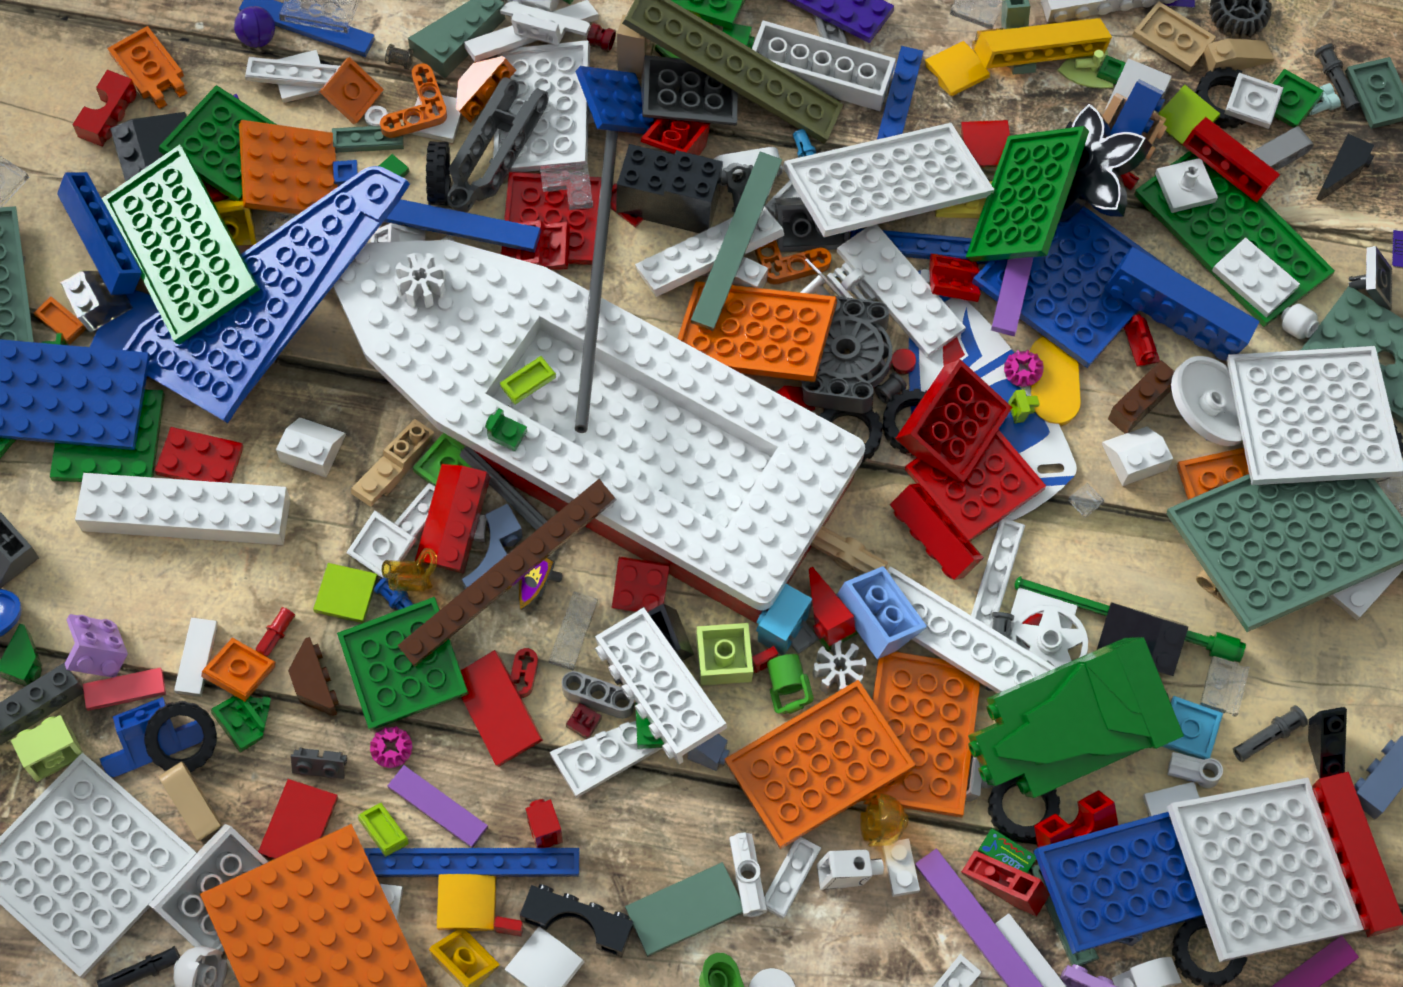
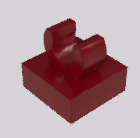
(583, 721)

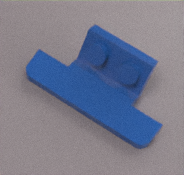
(131, 733)

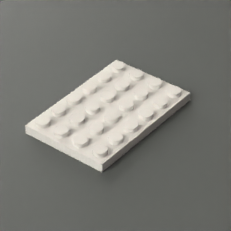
(563, 127)

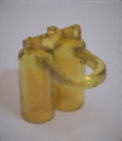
(409, 574)

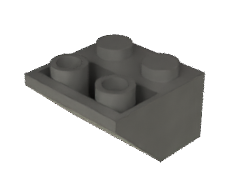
(15, 552)

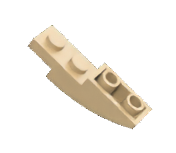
(394, 464)

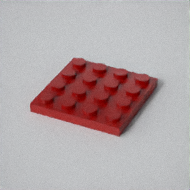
(529, 203)
(991, 491)

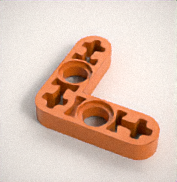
(423, 111)
(783, 264)

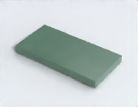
(684, 909)

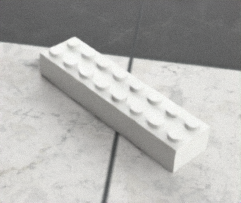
(183, 509)

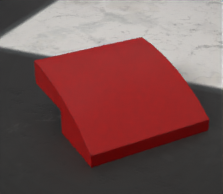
(985, 140)
(552, 246)
(953, 277)

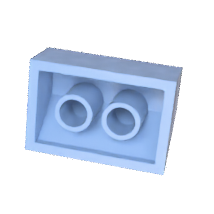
(881, 612)

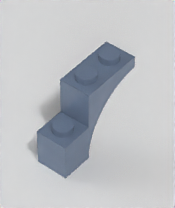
(503, 532)

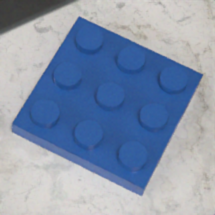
(614, 99)

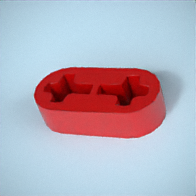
(529, 673)

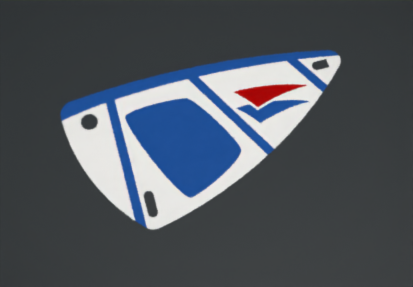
(985, 354)

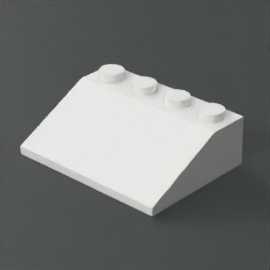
(216, 862)

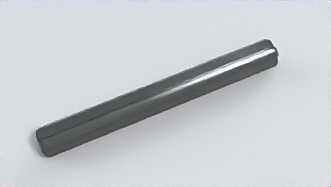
(504, 488)

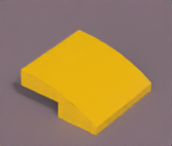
(957, 68)
(466, 902)

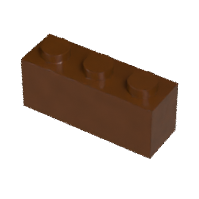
(1142, 398)

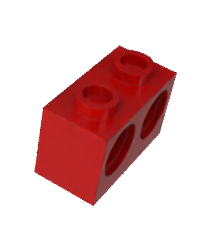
(544, 823)

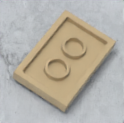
(1173, 36)

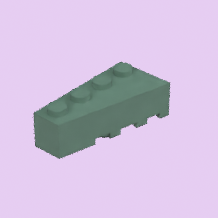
(443, 41)

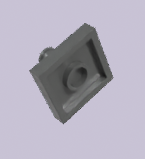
(1377, 278)

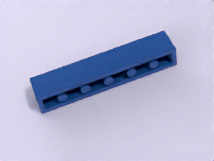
(99, 233)

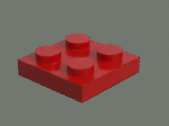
(639, 584)

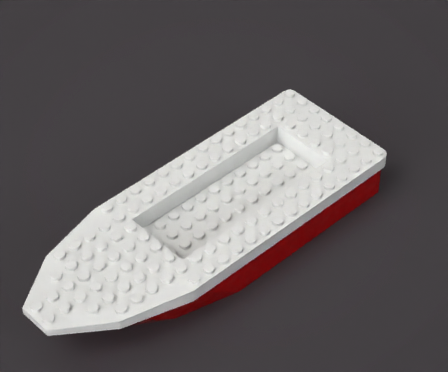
(694, 452)

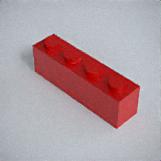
(1231, 159)
(936, 531)

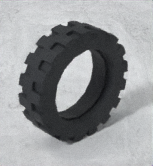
(1214, 78)
(438, 173)
(898, 403)
(872, 422)
(183, 709)
(1008, 827)
(1190, 969)

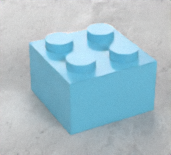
(783, 619)

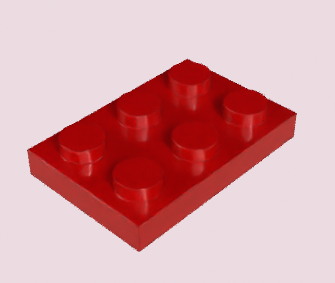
(198, 457)

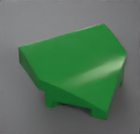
(243, 720)

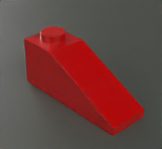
(831, 616)
(1007, 882)

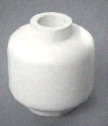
(1299, 321)

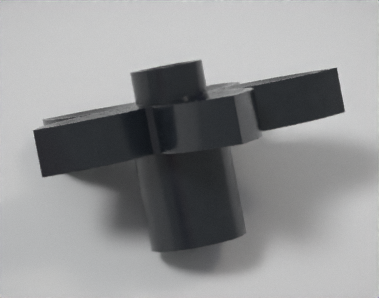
(1101, 167)

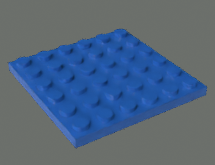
(1067, 286)

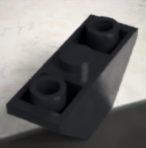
(1328, 741)

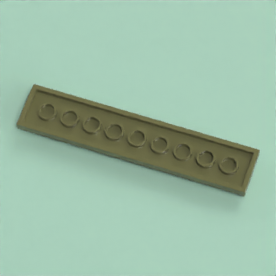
(735, 65)

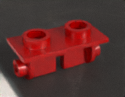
(1141, 341)

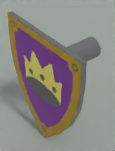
(535, 582)

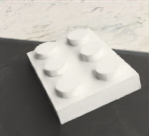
(1255, 277)

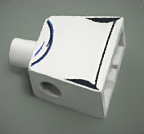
(847, 869)

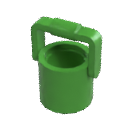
(787, 678)

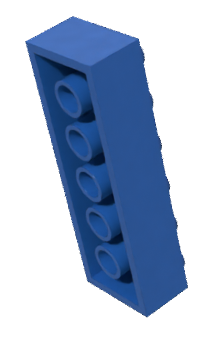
(1181, 304)

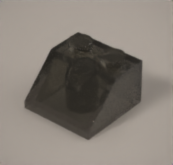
(93, 300)

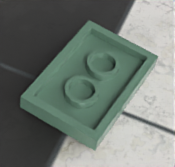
(1378, 91)

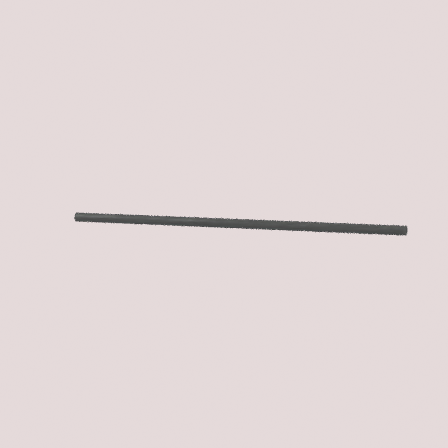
(596, 283)

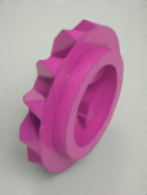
(1024, 377)
(391, 758)

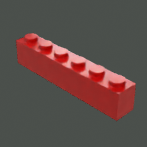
(1358, 854)

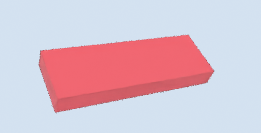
(124, 689)

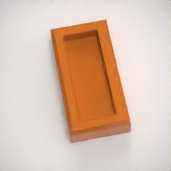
(60, 320)

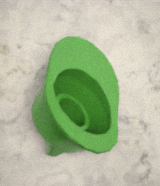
(720, 971)

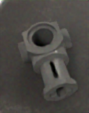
(736, 187)

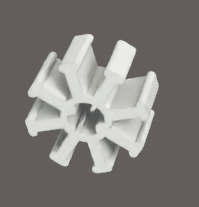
(420, 280)
(829, 662)

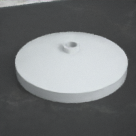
(1207, 399)

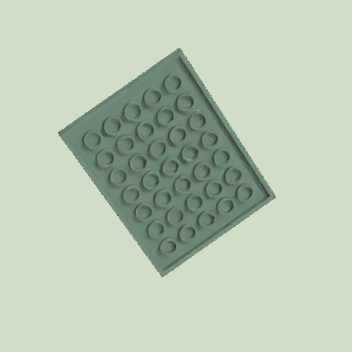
(1289, 542)

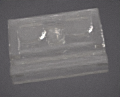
(1224, 686)

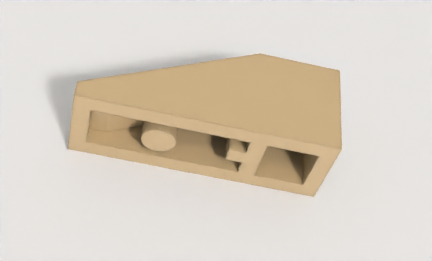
(1236, 54)

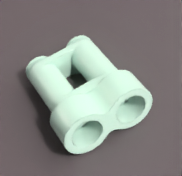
(1329, 100)

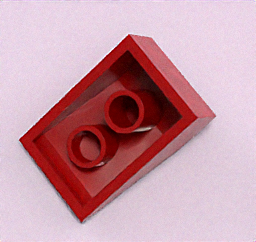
(677, 135)

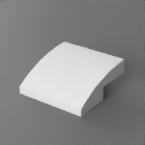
(544, 962)

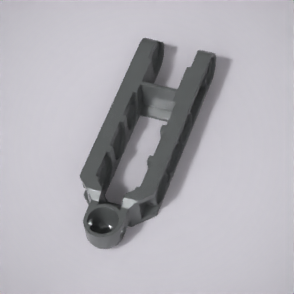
(494, 117)

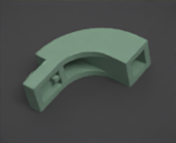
(1016, 15)

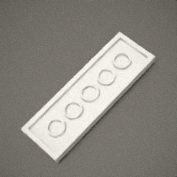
(698, 253)
(902, 289)

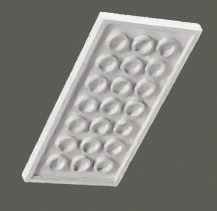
(887, 179)

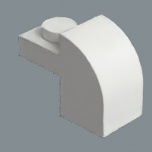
(1154, 973)

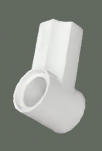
(1192, 769)

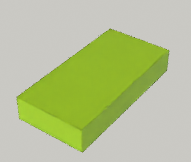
(528, 380)
(383, 829)

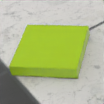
(1185, 112)
(345, 593)

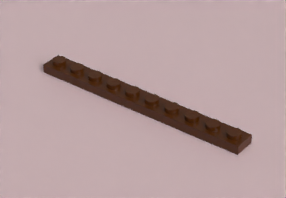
(506, 572)

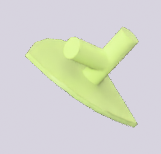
(1085, 70)

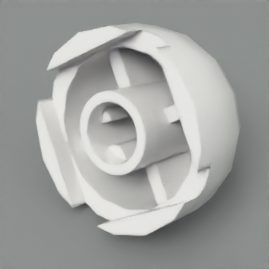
(200, 968)

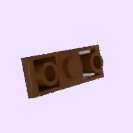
(311, 680)

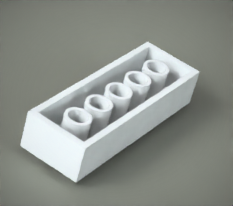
(828, 65)

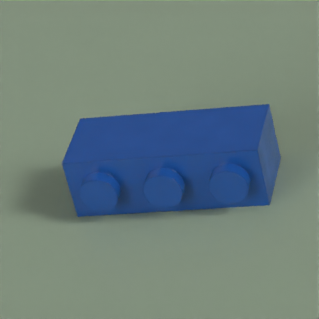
(1138, 109)

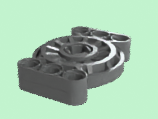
(862, 329)

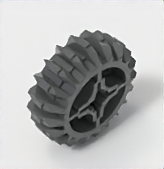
(1240, 16)

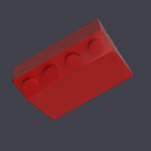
(954, 421)

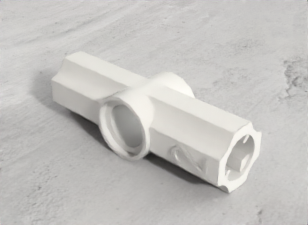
(749, 889)

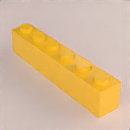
(1042, 43)

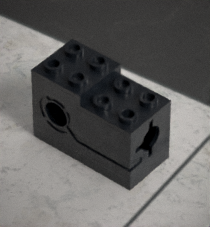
(669, 188)

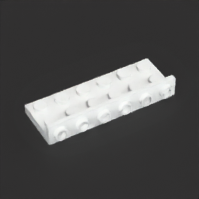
(659, 684)

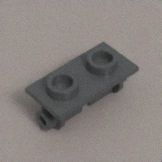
(308, 763)

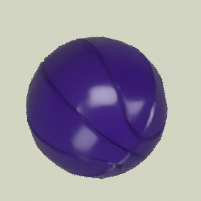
(254, 26)

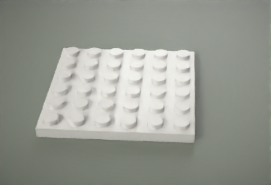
(1314, 415)
(85, 864)
(1264, 869)

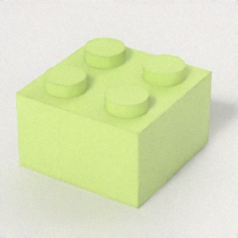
(724, 654)
(47, 747)

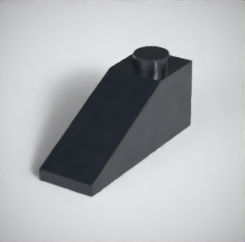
(1348, 164)

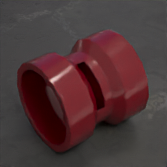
(601, 37)

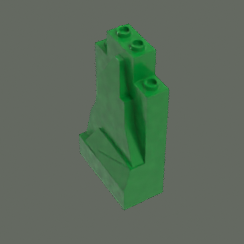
(1075, 719)

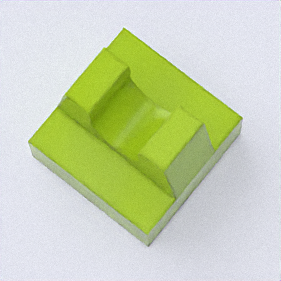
(1022, 405)

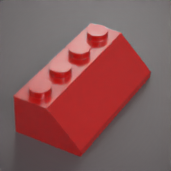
(454, 516)

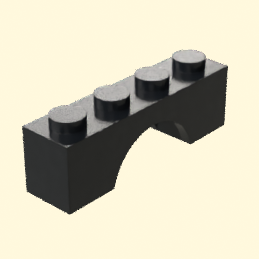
(545, 907)

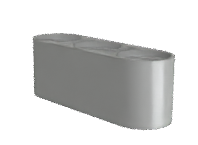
(1285, 148)
(588, 686)

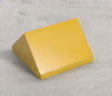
(463, 958)

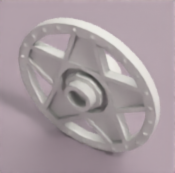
(1049, 639)

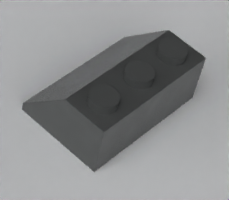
(800, 229)

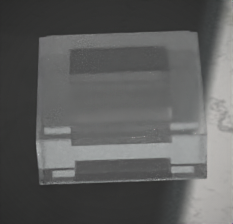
(1086, 500)

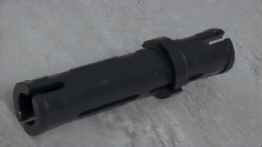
(142, 969)

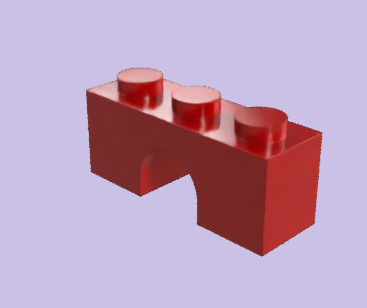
(95, 124)
(1094, 814)

